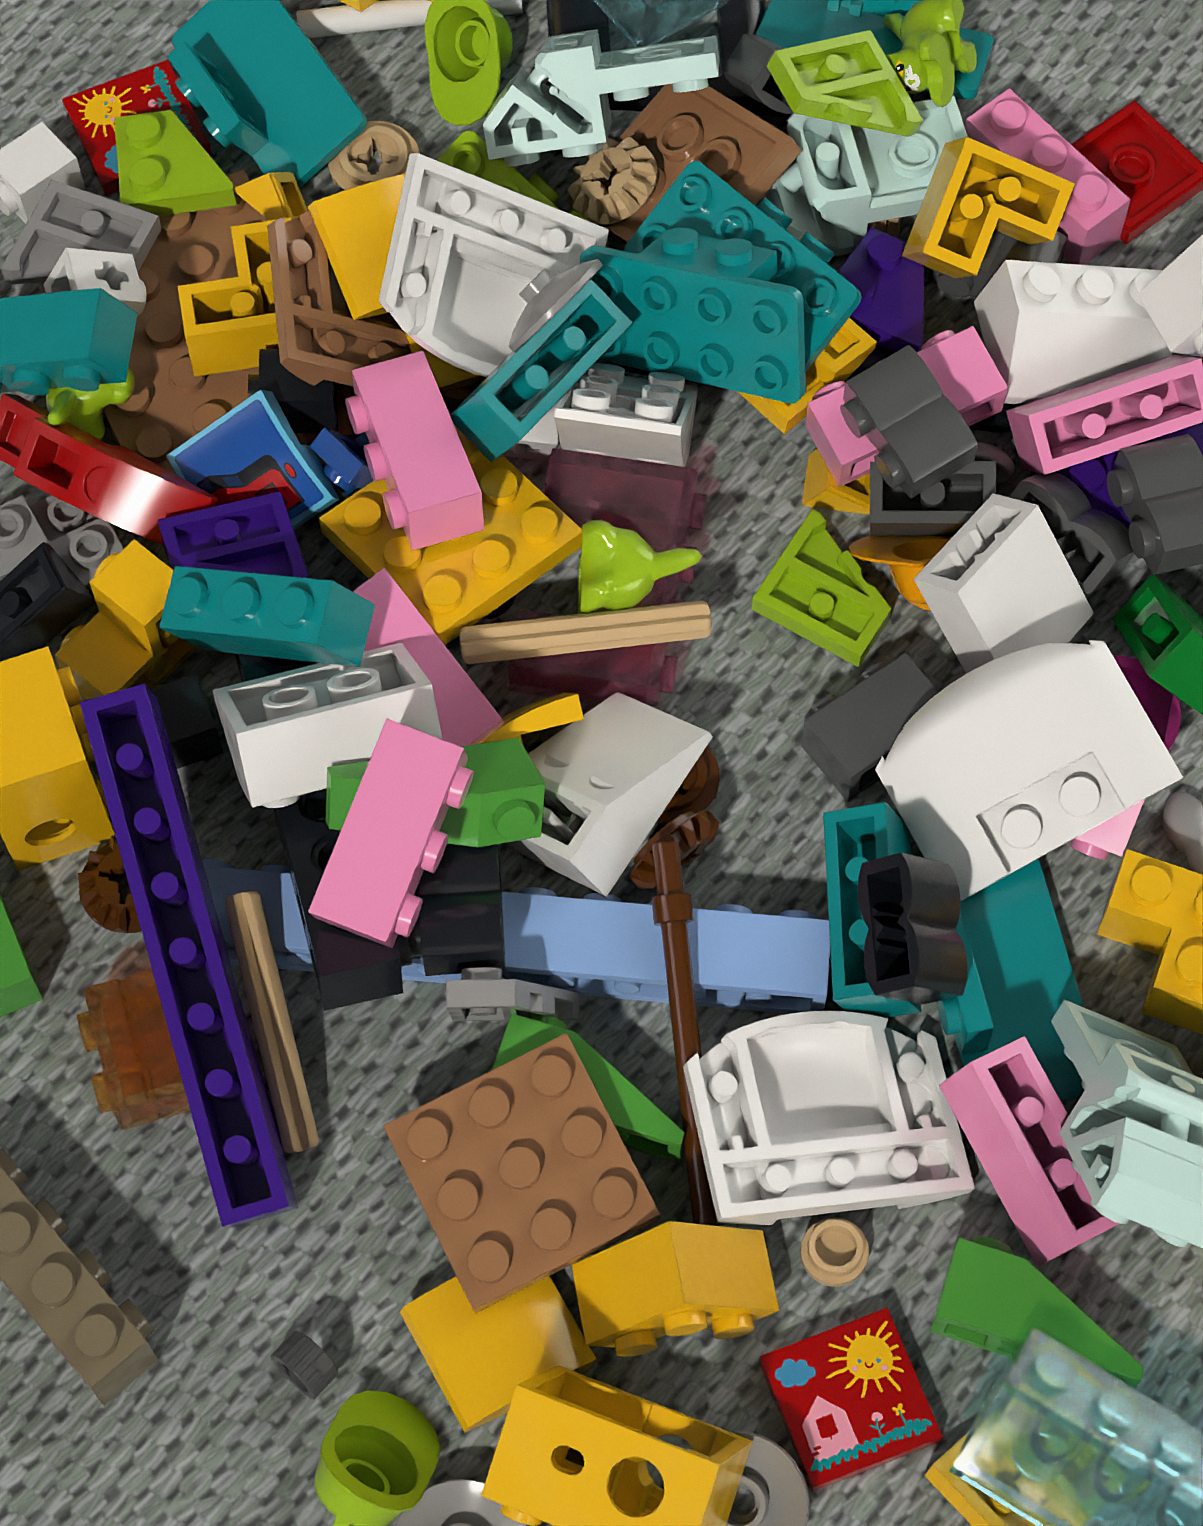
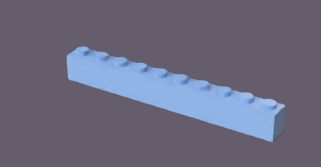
(596, 945)

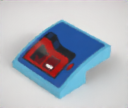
(254, 455)

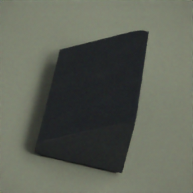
(38, 602)

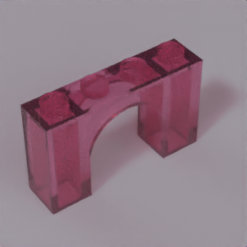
(662, 509)

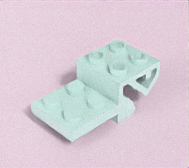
(576, 106)
(859, 174)
(1135, 1125)

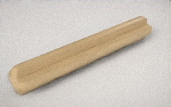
(585, 632)
(271, 1021)

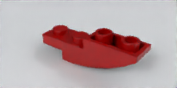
(92, 474)

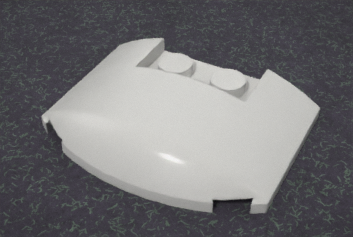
(466, 255)
(1023, 760)
(824, 1119)

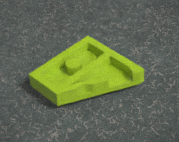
(845, 83)
(166, 167)
(823, 594)

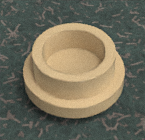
(834, 1251)

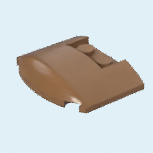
(313, 320)

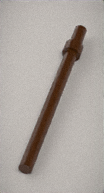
(672, 912)

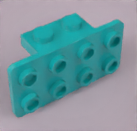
(809, 21)
(264, 86)
(718, 211)
(706, 313)
(1014, 976)

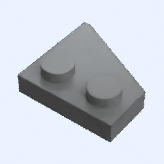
(79, 221)
(489, 997)

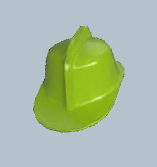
(466, 55)
(375, 1459)

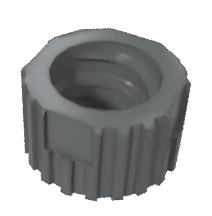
(304, 1364)

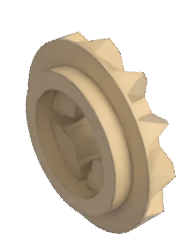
(394, 147)
(627, 189)

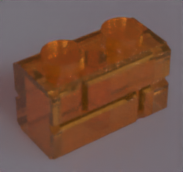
(134, 1049)

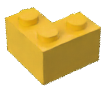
(982, 192)
(233, 316)
(124, 639)
(1162, 913)
(674, 1285)

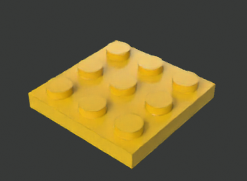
(468, 575)

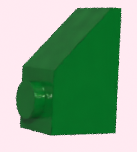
(1165, 639)

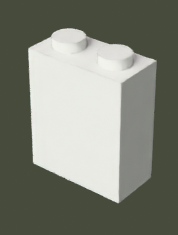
(1003, 585)

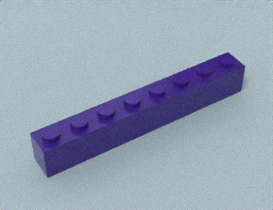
(188, 957)

